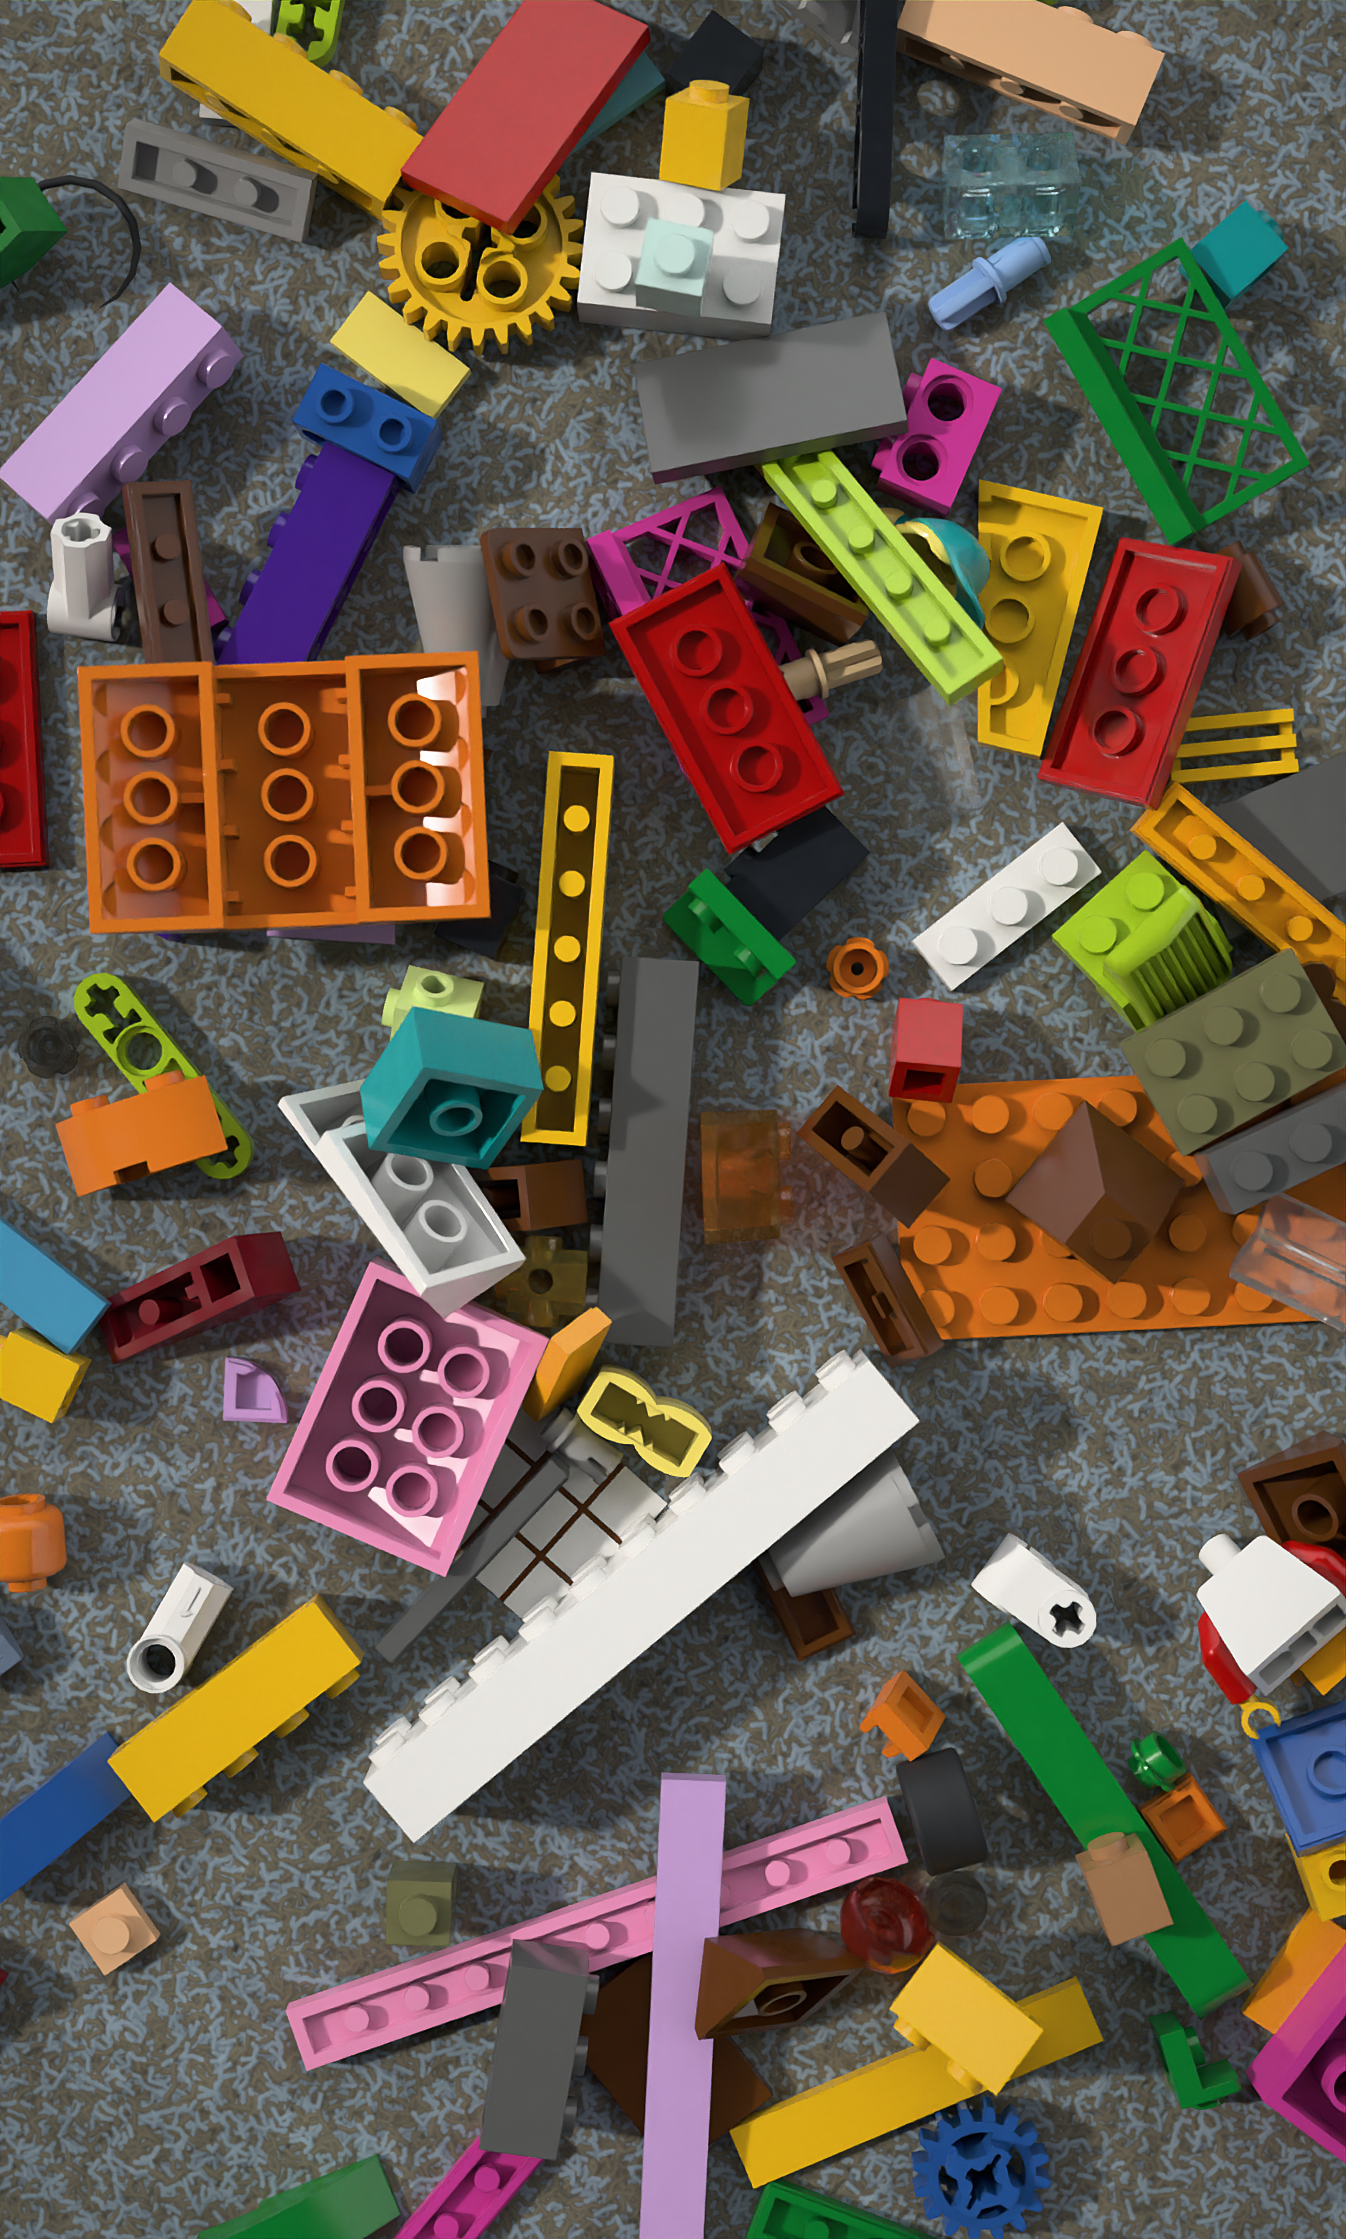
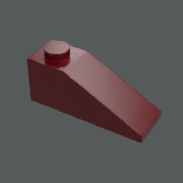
(199, 1295)

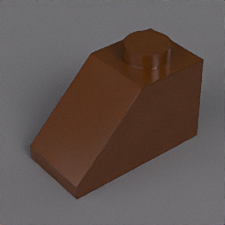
(535, 1193)

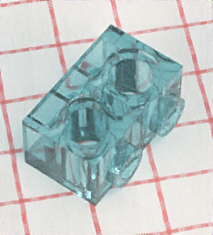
(1009, 185)

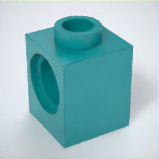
(1238, 253)

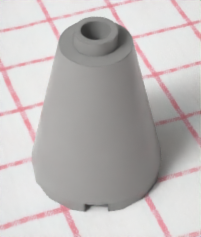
(457, 610)
(855, 1534)

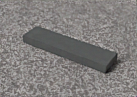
(473, 1558)

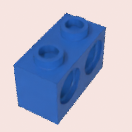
(368, 426)

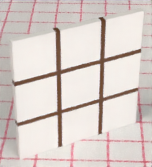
(566, 1531)

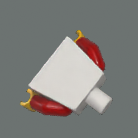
(1266, 1614)

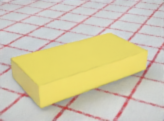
(400, 356)

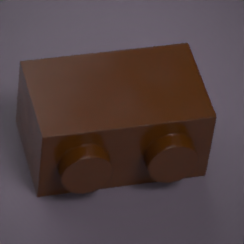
(873, 1156)

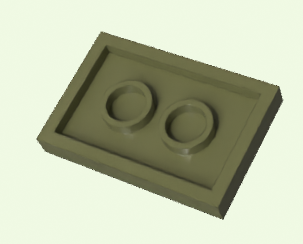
(1235, 1051)

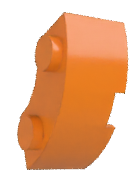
(140, 1133)

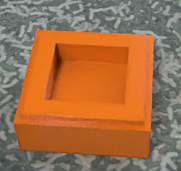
(1183, 1818)

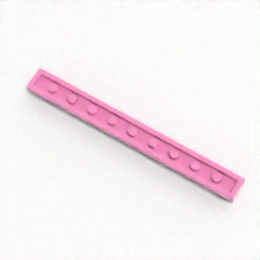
(608, 1925)

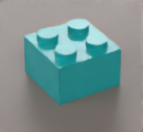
(450, 1088)

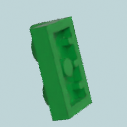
(728, 938)

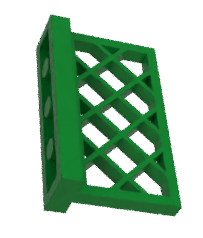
(1126, 423)

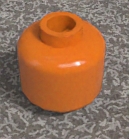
(30, 1542)

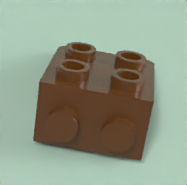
(543, 596)

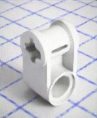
(1027, 1589)

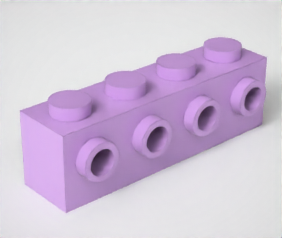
(123, 410)

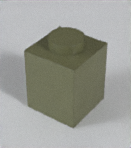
(421, 1903)

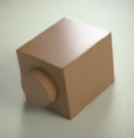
(1123, 1887)

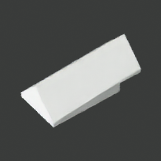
(418, 1208)

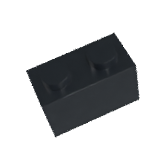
(794, 870)

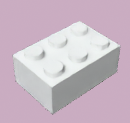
(741, 269)

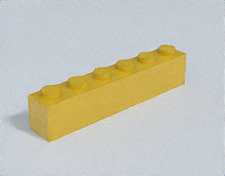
(569, 943)

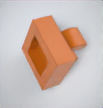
(905, 1717)

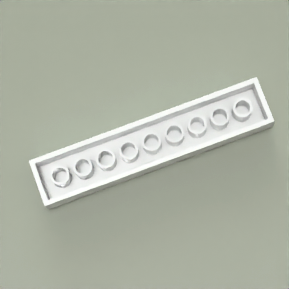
(636, 1594)

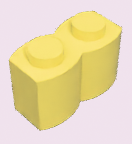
(661, 1428)

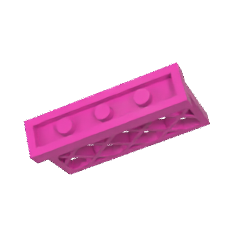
(622, 583)

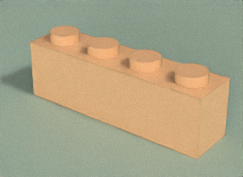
(1037, 57)

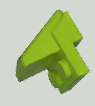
(1146, 944)

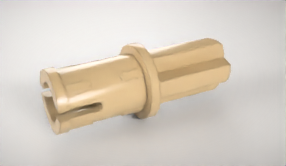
(824, 671)

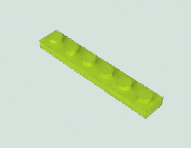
(885, 572)

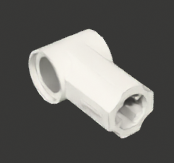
(83, 586)
(179, 1625)

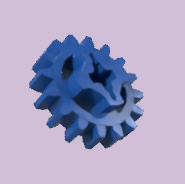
(988, 2198)

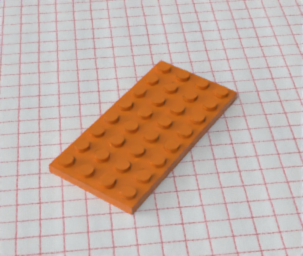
(999, 1275)

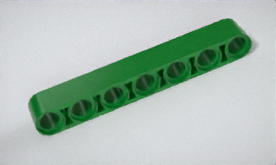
(1098, 1806)

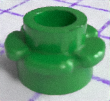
(1156, 1762)

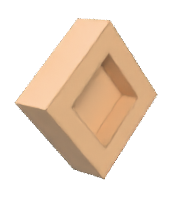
(114, 1929)

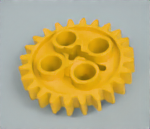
(536, 264)

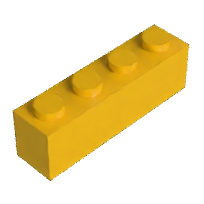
(289, 102)
(236, 1709)

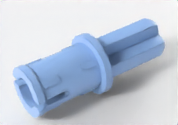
(988, 281)

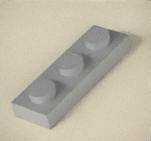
(217, 180)

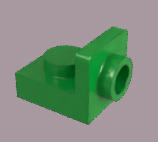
(1180, 2055)

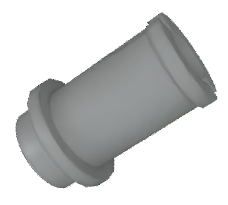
(580, 1444)

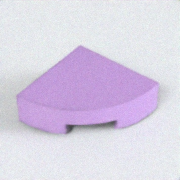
(251, 1393)

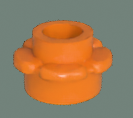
(874, 968)

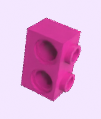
(944, 442)

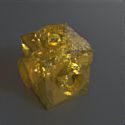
(568, 1286)

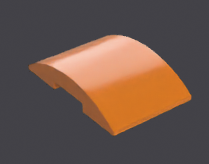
(284, 794)

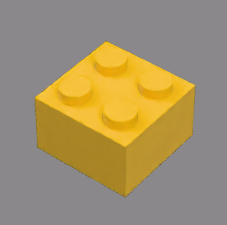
(966, 2020)

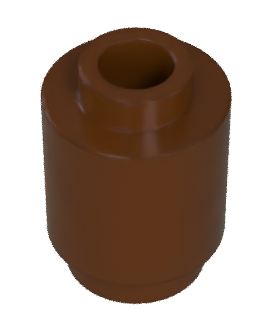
(1253, 598)

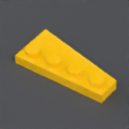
(1030, 603)

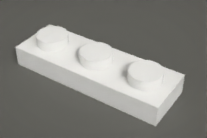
(1006, 906)

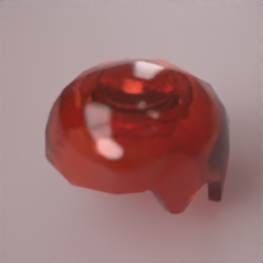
(885, 1925)

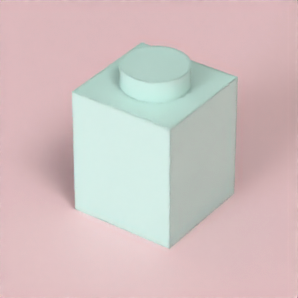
(674, 267)

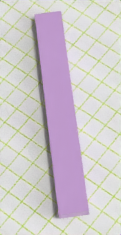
(677, 2061)

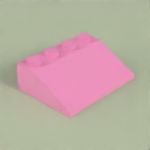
(407, 1420)

